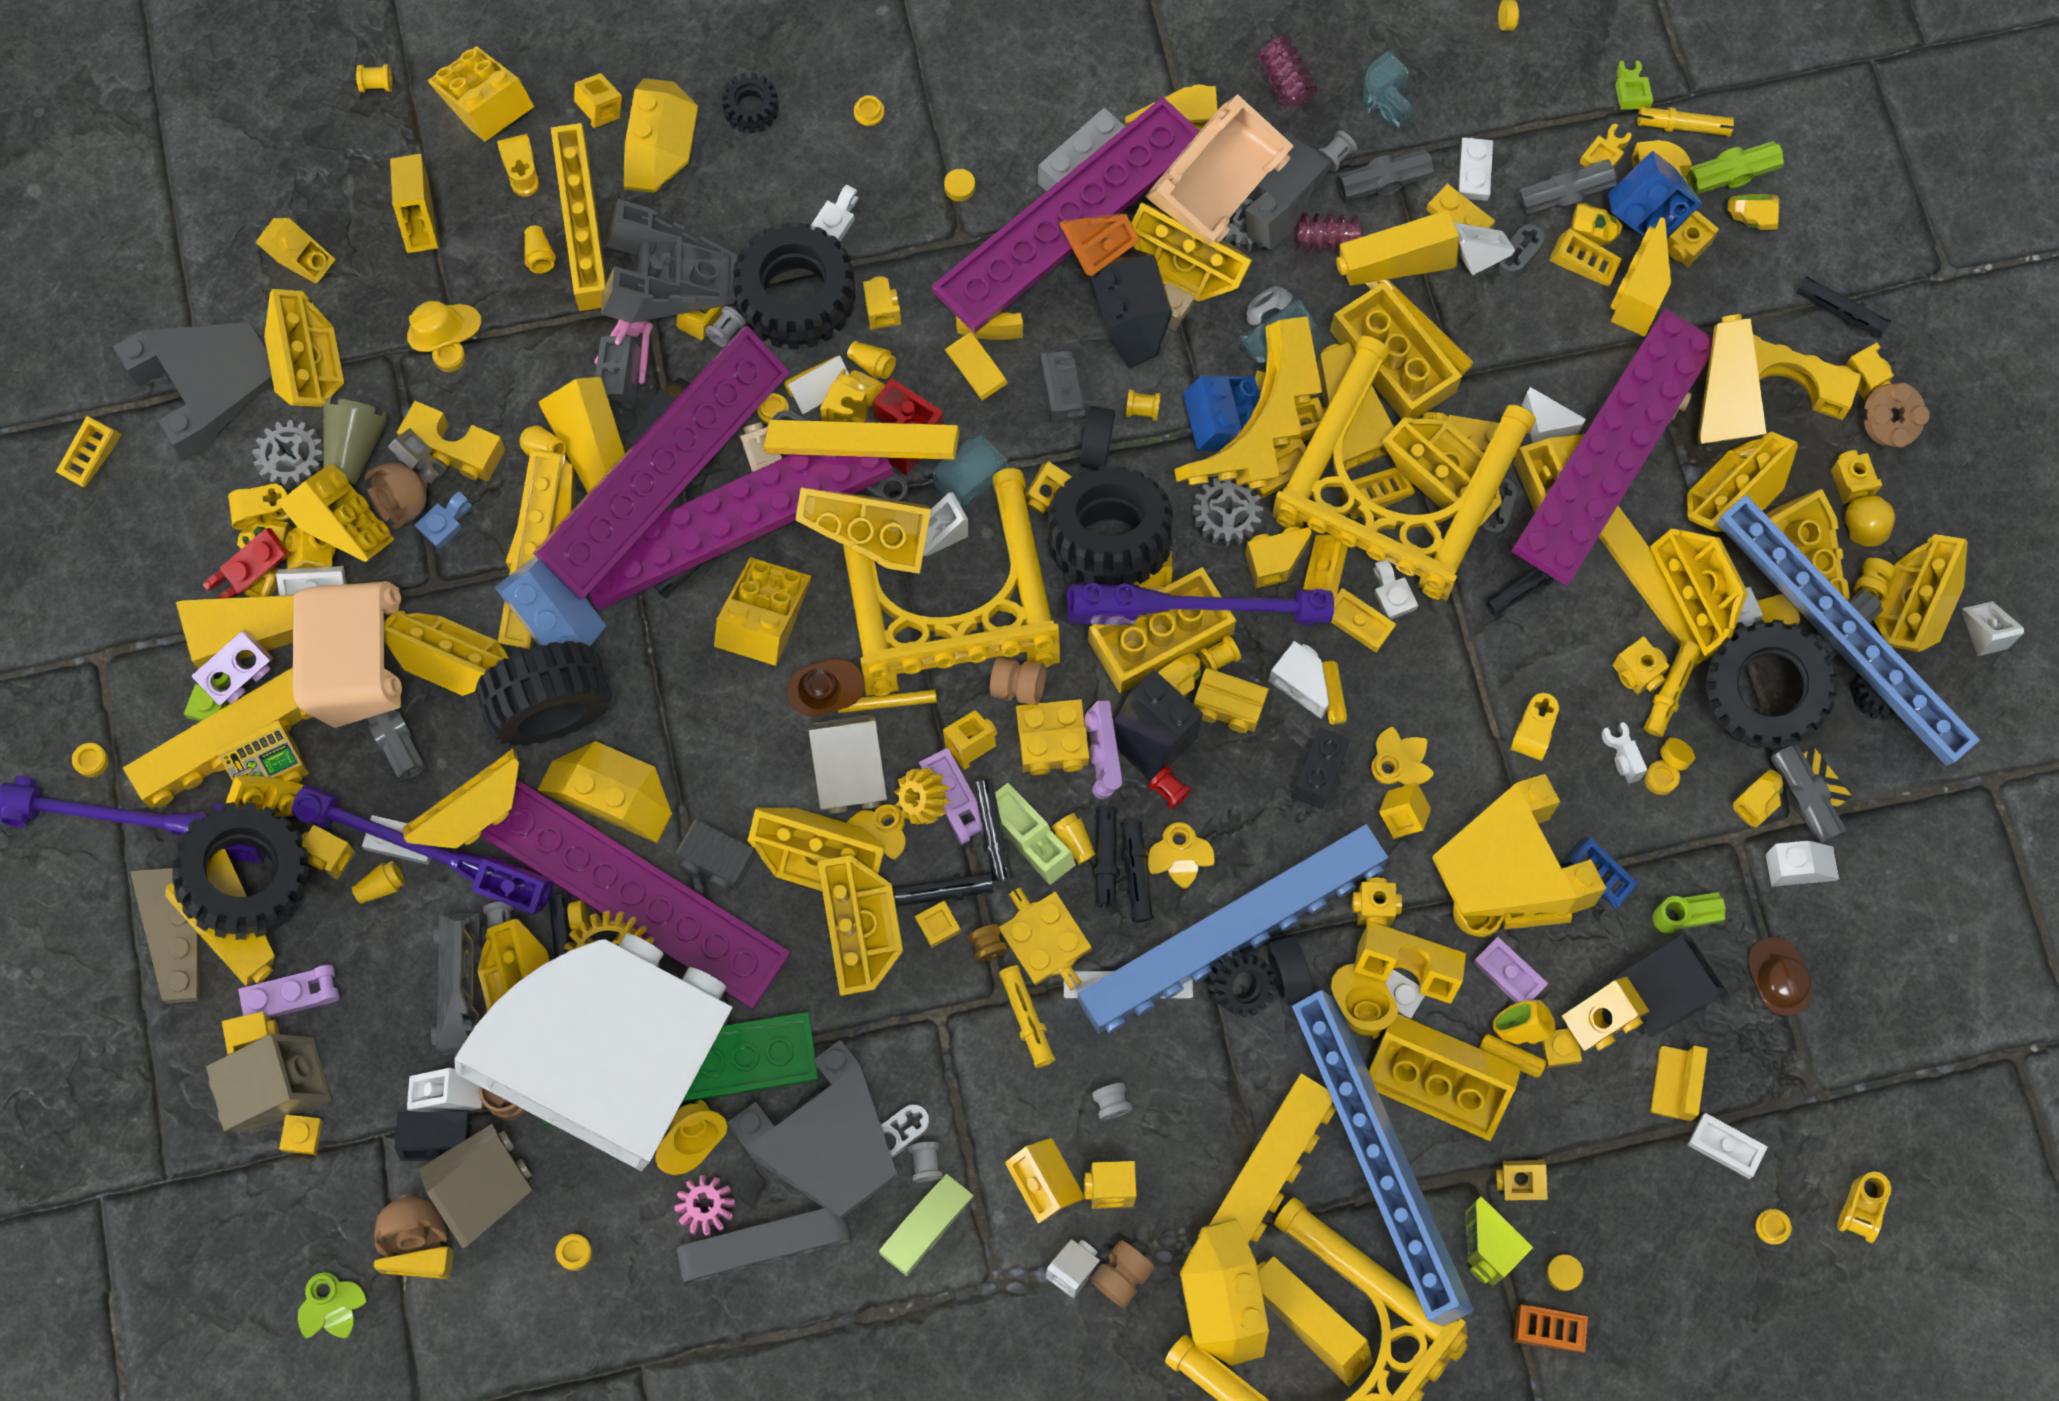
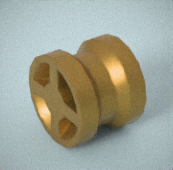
(987, 943)

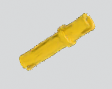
(1685, 121)
(1669, 695)
(1039, 1049)

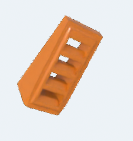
(1522, 1335)

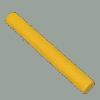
(892, 700)

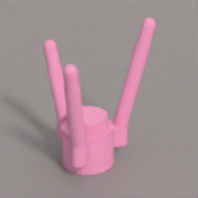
(634, 329)

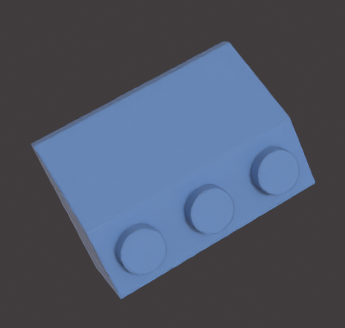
(548, 607)

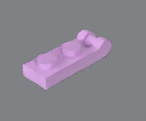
(1103, 749)
(959, 793)
(290, 993)

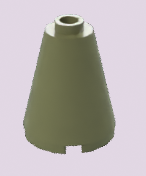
(350, 435)

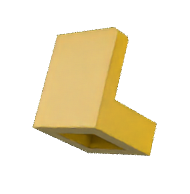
(1405, 810)

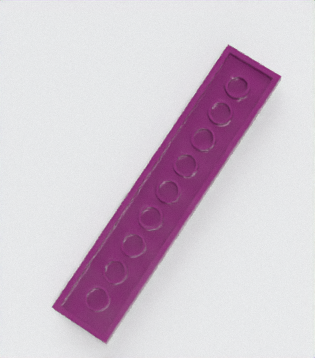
(1034, 239)
(1614, 448)
(661, 463)
(731, 518)
(617, 880)

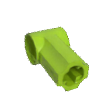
(1691, 912)

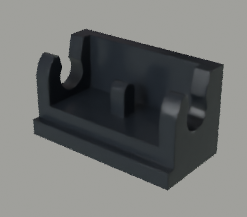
(429, 1134)

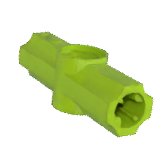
(1735, 167)

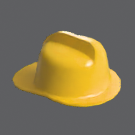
(441, 325)
(1363, 1001)
(690, 1138)

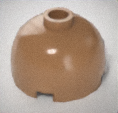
(397, 492)
(409, 1226)

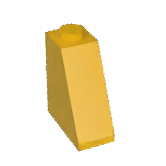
(413, 203)

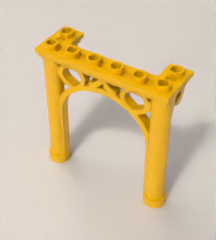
(1437, 573)
(1030, 633)
(1379, 1287)

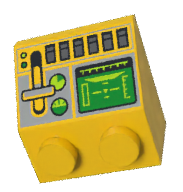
(264, 753)

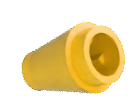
(538, 252)
(872, 359)
(540, 439)
(1074, 836)
(379, 883)

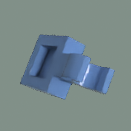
(441, 524)

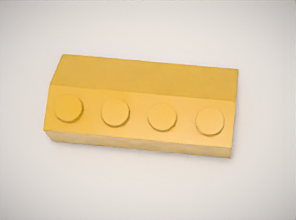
(1443, 1076)

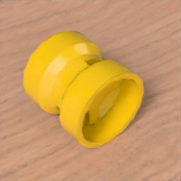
(1875, 577)

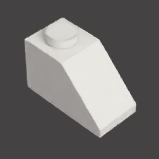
(1302, 678)
(1801, 863)
(442, 1092)
(1073, 1267)

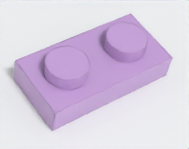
(1510, 972)

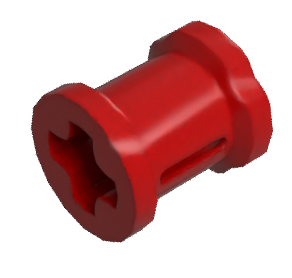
(1170, 787)

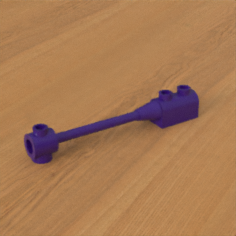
(1124, 603)
(24, 801)
(489, 875)

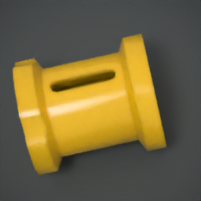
(374, 78)
(1143, 405)
(1220, 654)

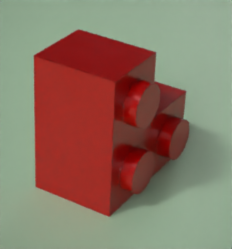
(903, 406)

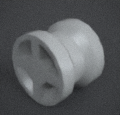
(1112, 1101)

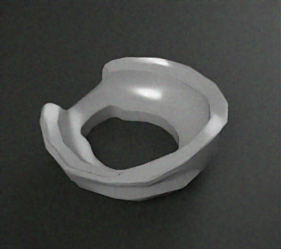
(1267, 300)

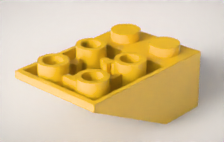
(481, 93)
(1644, 283)
(1542, 463)
(336, 514)
(761, 611)

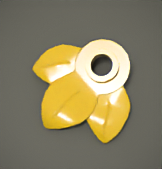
(1404, 758)
(889, 836)
(1183, 859)

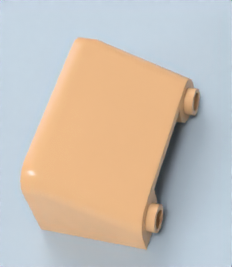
(1220, 169)
(341, 652)

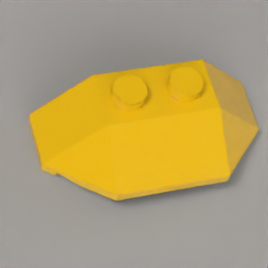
(658, 134)
(1186, 258)
(301, 350)
(1436, 459)
(1752, 469)
(1702, 584)
(1923, 594)
(441, 650)
(610, 788)
(469, 808)
(795, 839)
(860, 923)
(507, 959)
(1225, 1295)

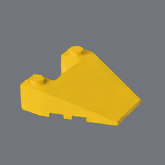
(1507, 865)

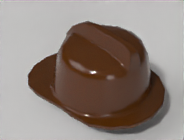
(825, 687)
(1780, 976)

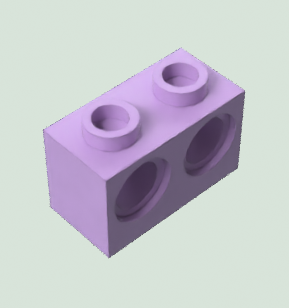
(228, 662)

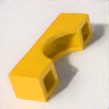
(1828, 386)

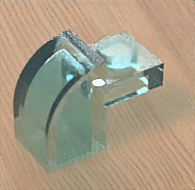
(1382, 87)

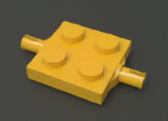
(1045, 938)

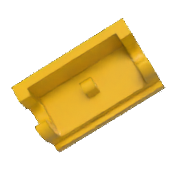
(844, 404)

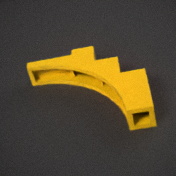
(1288, 382)

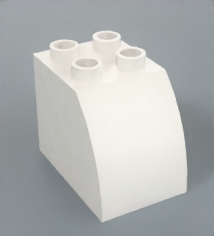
(599, 1044)

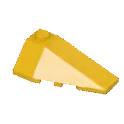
(876, 527)
(1812, 529)

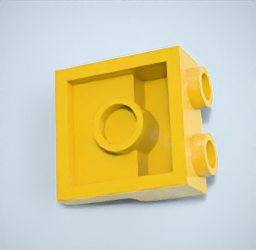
(1052, 737)

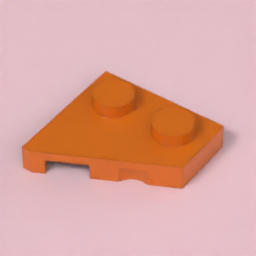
(1099, 239)

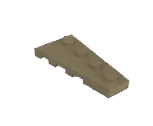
(170, 938)

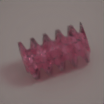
(1286, 72)
(1326, 232)

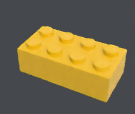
(1416, 370)
(1161, 637)

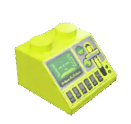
(1492, 1243)

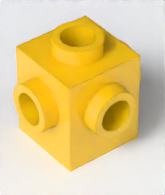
(307, 550)
(1641, 666)
(1369, 910)

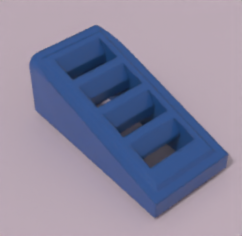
(1607, 863)

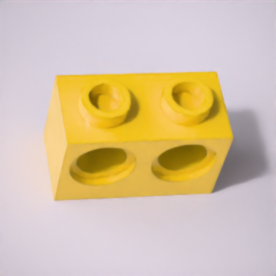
(1111, 1184)

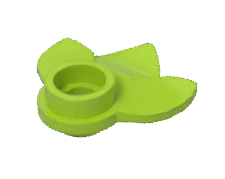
(332, 1311)

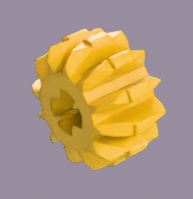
(922, 796)

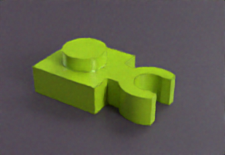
(1632, 89)
(201, 704)

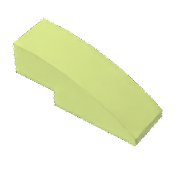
(1032, 835)
(925, 1224)

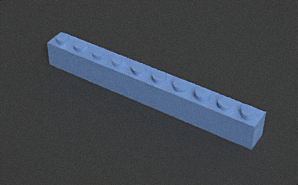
(1847, 631)
(1232, 929)
(1383, 1160)

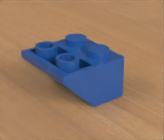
(1653, 192)
(1219, 408)

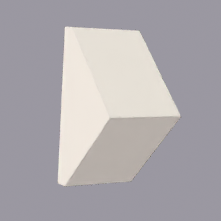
(1482, 246)
(1551, 417)
(946, 525)
(1991, 628)

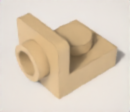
(1180, 303)
(753, 445)

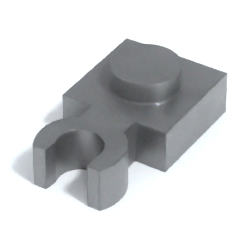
(416, 453)

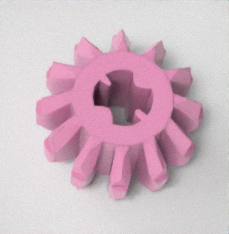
(695, 1215)

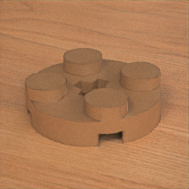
(1911, 415)

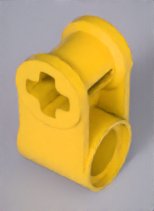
(519, 164)
(256, 505)
(1535, 730)
(1862, 1213)

